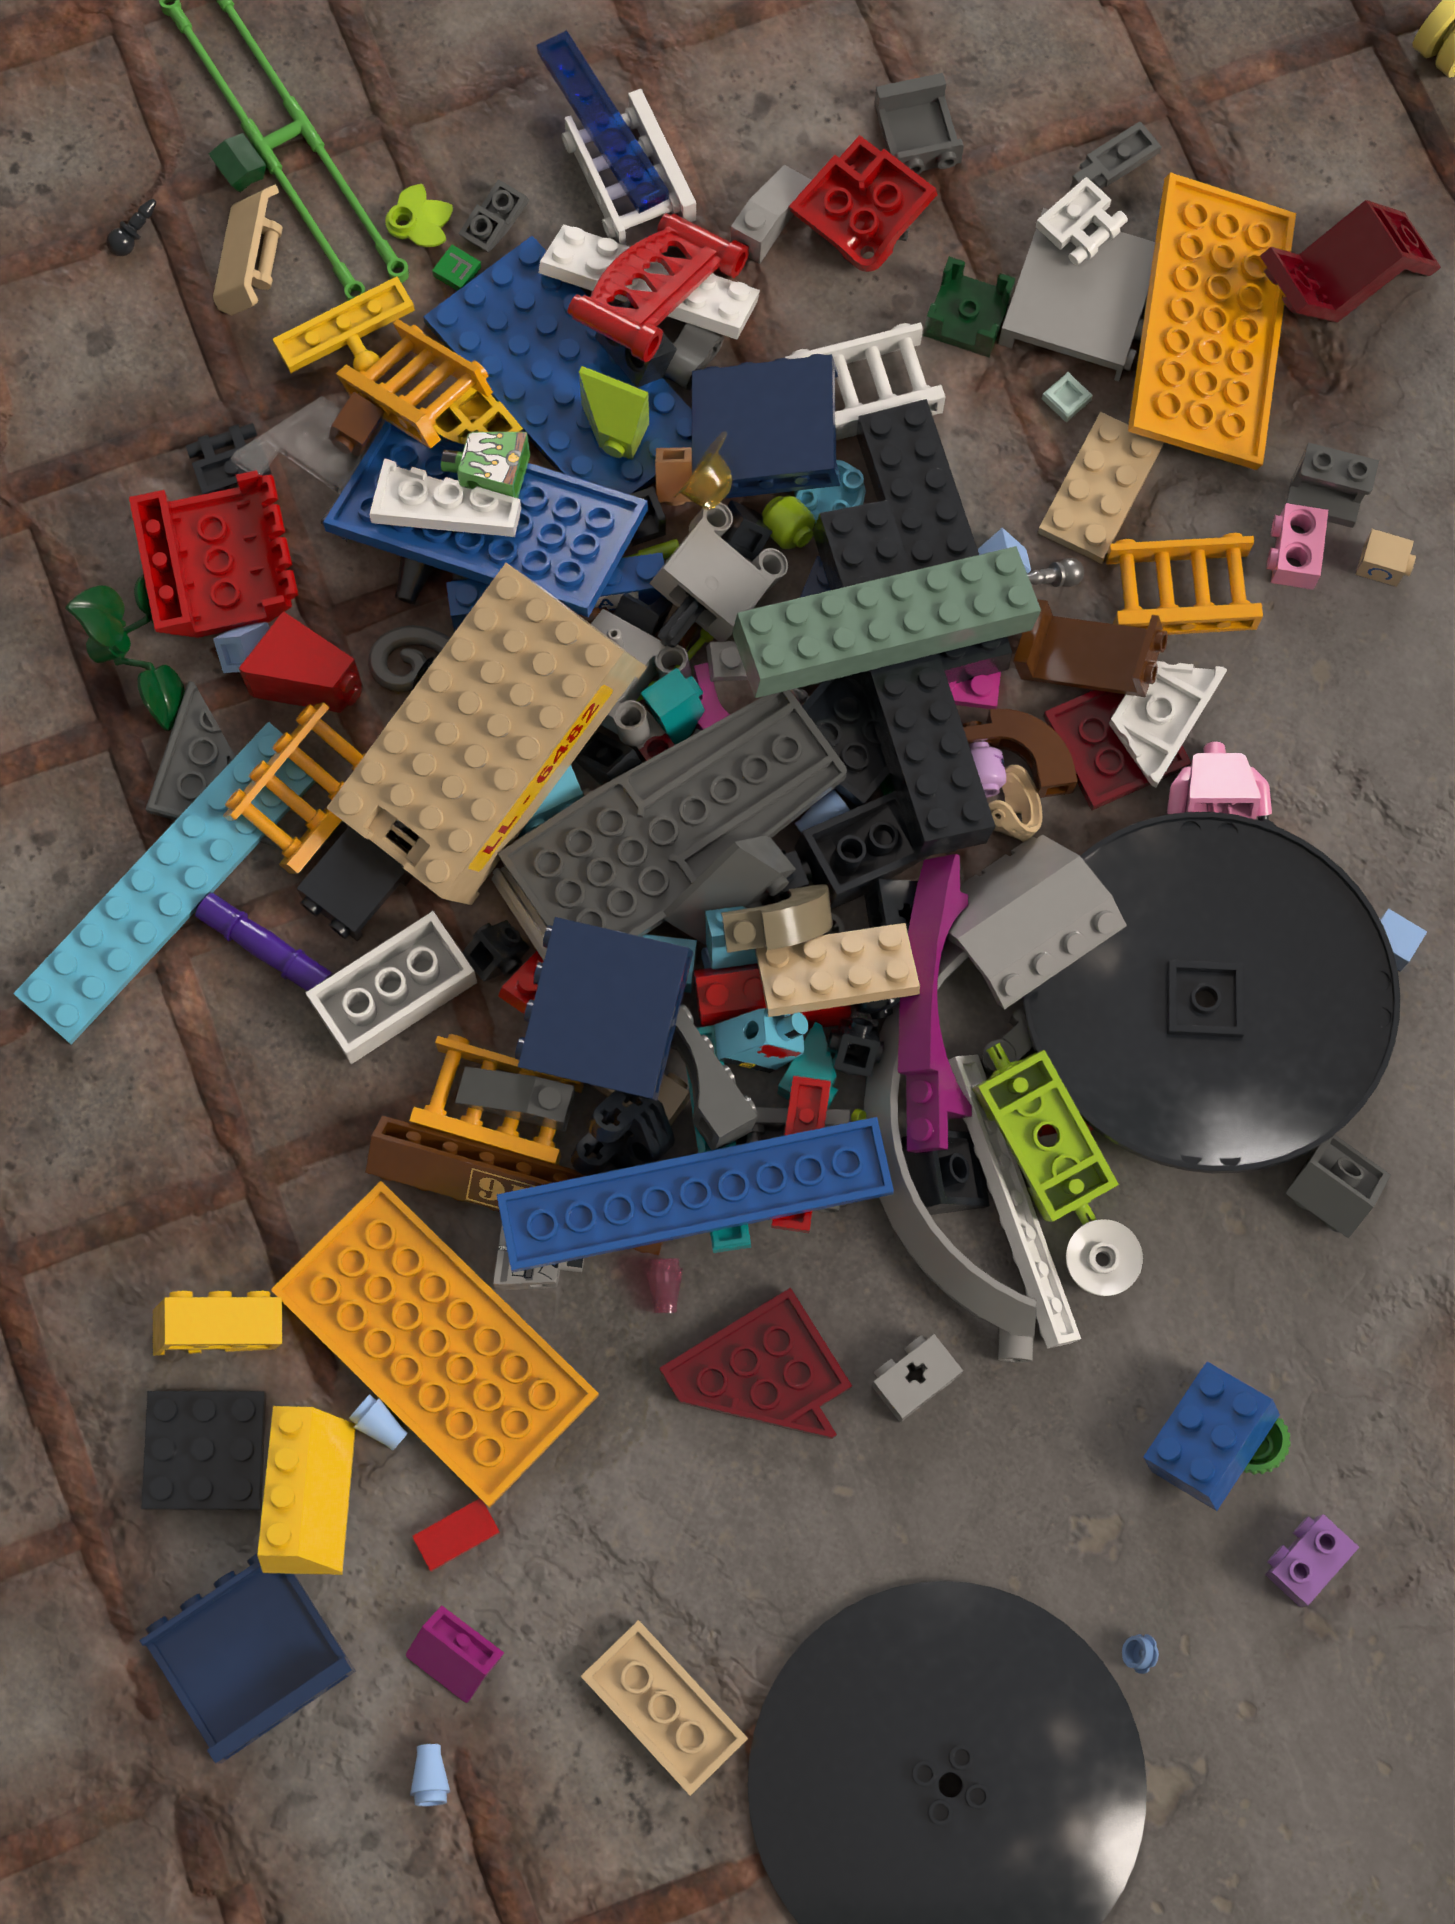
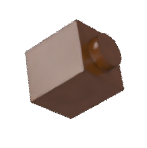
(355, 425)

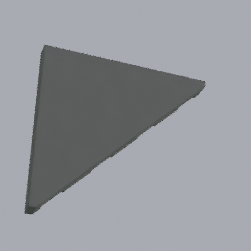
(191, 759)

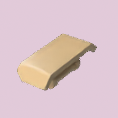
(239, 253)

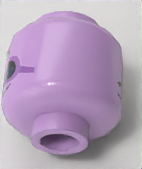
(990, 767)

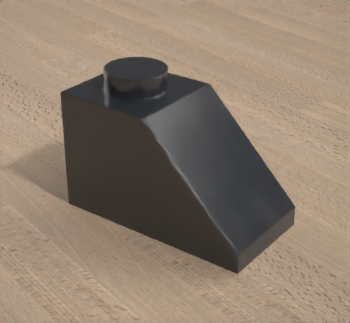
(606, 758)

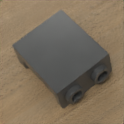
(918, 123)
(1332, 482)

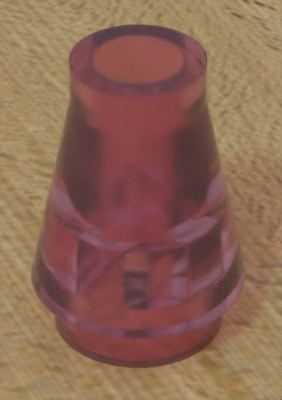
(664, 1283)

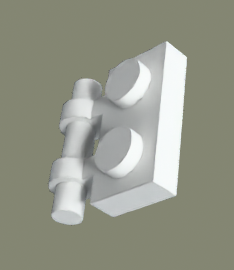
(1074, 213)

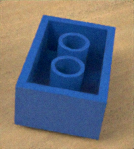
(1211, 1435)

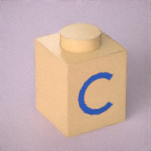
(1386, 558)

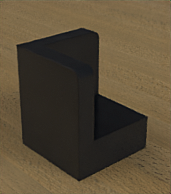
(654, 521)
(747, 531)
(645, 617)

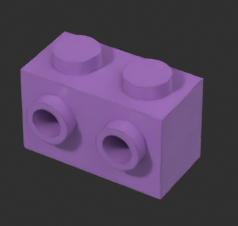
(1310, 1559)

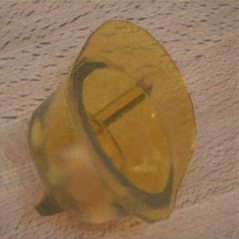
(710, 478)

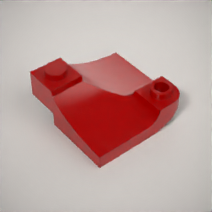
(863, 203)

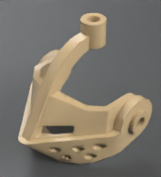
(1020, 798)

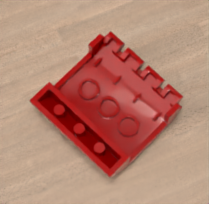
(214, 557)

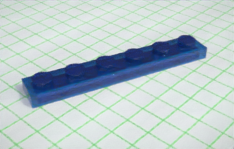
(603, 122)

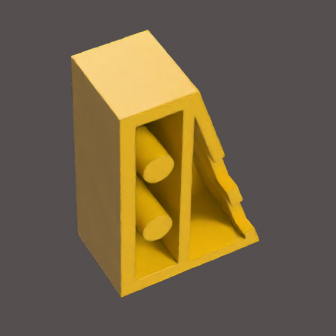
(217, 1322)

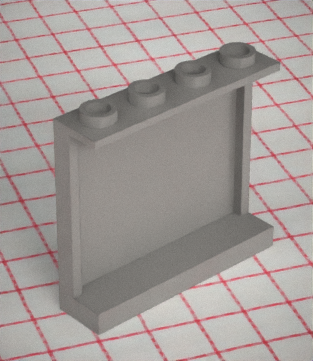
(1083, 308)

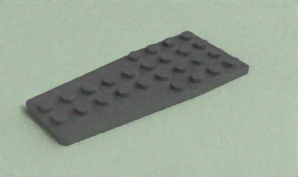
(658, 827)

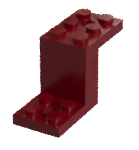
(1349, 262)

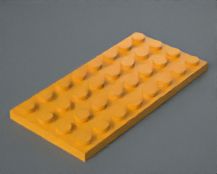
(1210, 323)
(435, 1343)

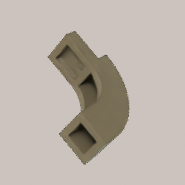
(780, 924)

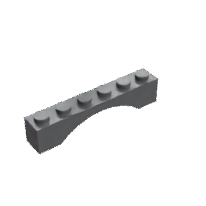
(719, 1106)

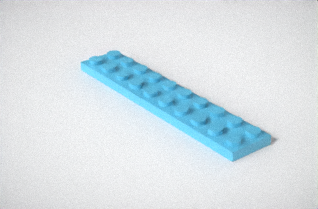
(156, 895)

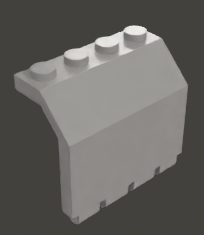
(1032, 917)

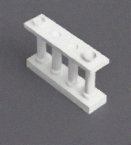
(654, 145)
(902, 338)

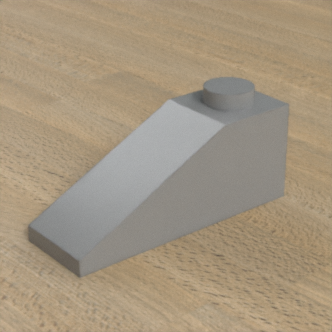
(768, 212)

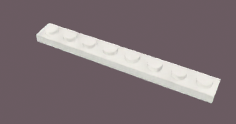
(1016, 1213)

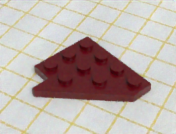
(763, 1370)

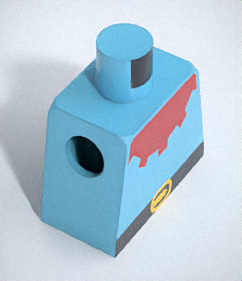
(761, 1040)

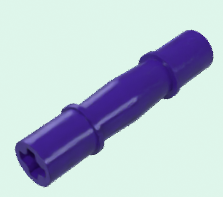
(261, 942)

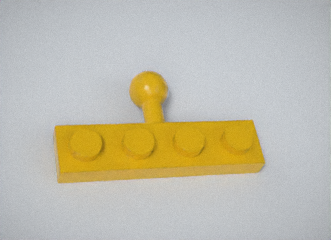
(344, 327)

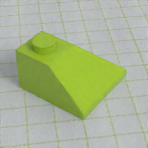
(615, 412)

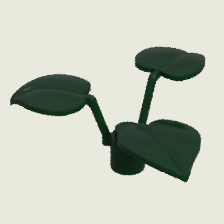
(101, 616)

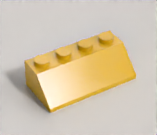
(306, 1492)

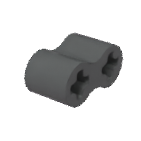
(694, 352)

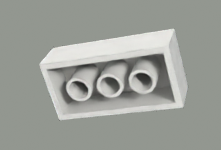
(392, 987)

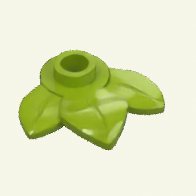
(423, 215)

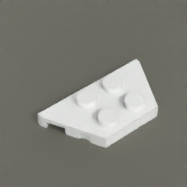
(1160, 722)

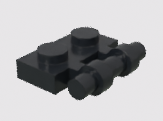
(218, 471)

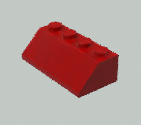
(739, 990)

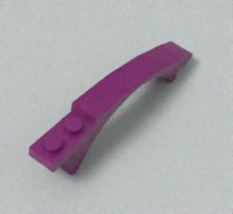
(930, 1083)

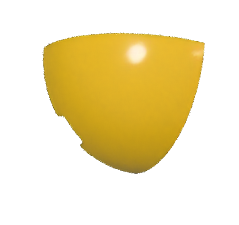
(474, 414)

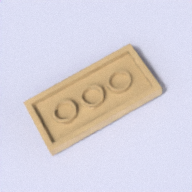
(1100, 488)
(838, 970)
(664, 1707)

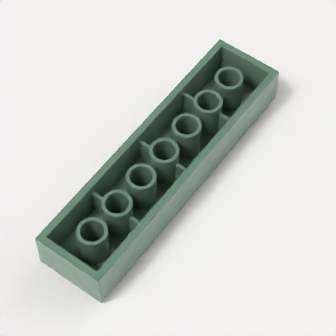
(885, 621)

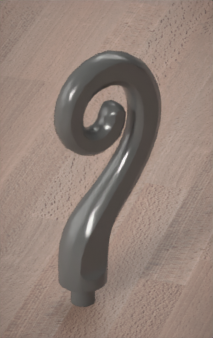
(397, 638)

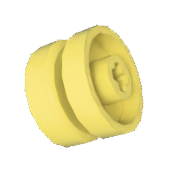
(1438, 37)

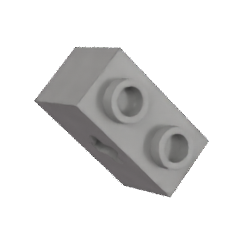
(906, 1397)

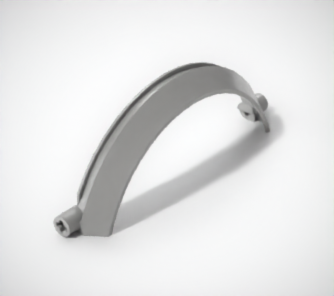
(914, 1225)

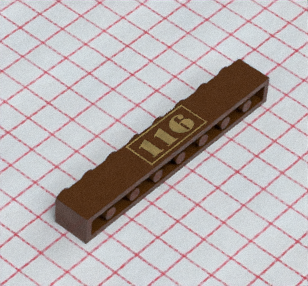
(459, 1166)

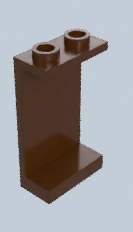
(1090, 653)

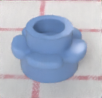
(1140, 1653)

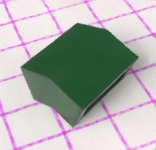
(238, 162)

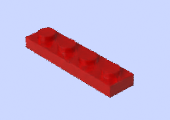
(805, 1113)

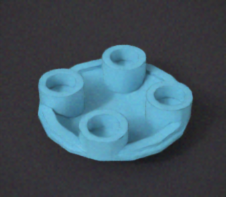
(849, 494)

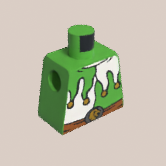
(490, 461)

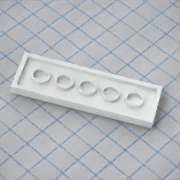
(714, 305)

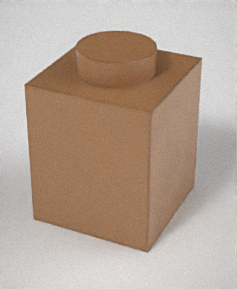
(672, 472)

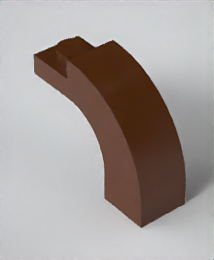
(1034, 743)

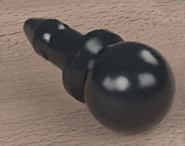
(122, 239)

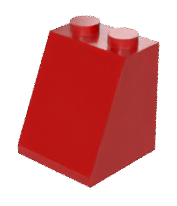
(300, 668)

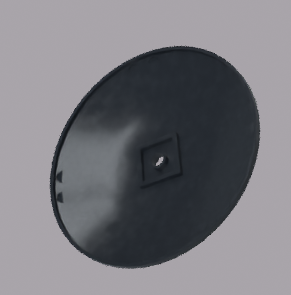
(1295, 981)
(930, 1688)

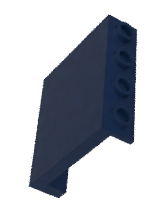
(775, 423)
(604, 1008)
(247, 1656)

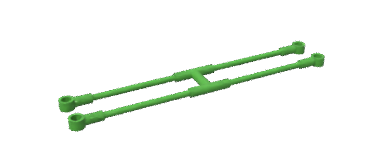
(265, 144)

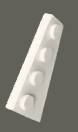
(422, 501)

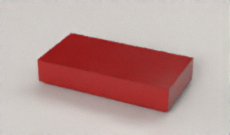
(456, 1534)

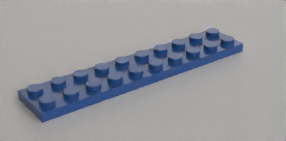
(694, 1194)

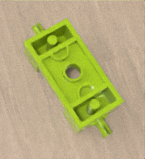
(1023, 1099)

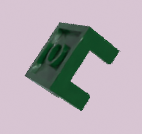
(968, 310)

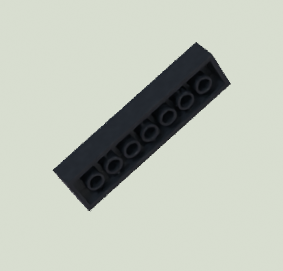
(916, 479)

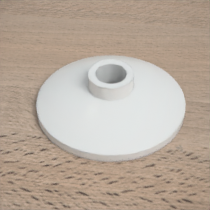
(1122, 1251)

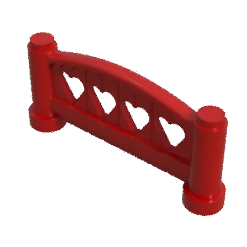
(638, 326)

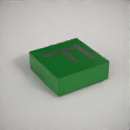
(456, 268)

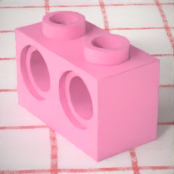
(1305, 547)

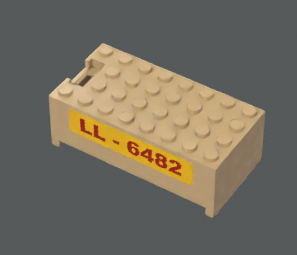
(485, 735)

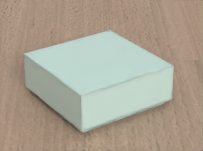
(1067, 397)

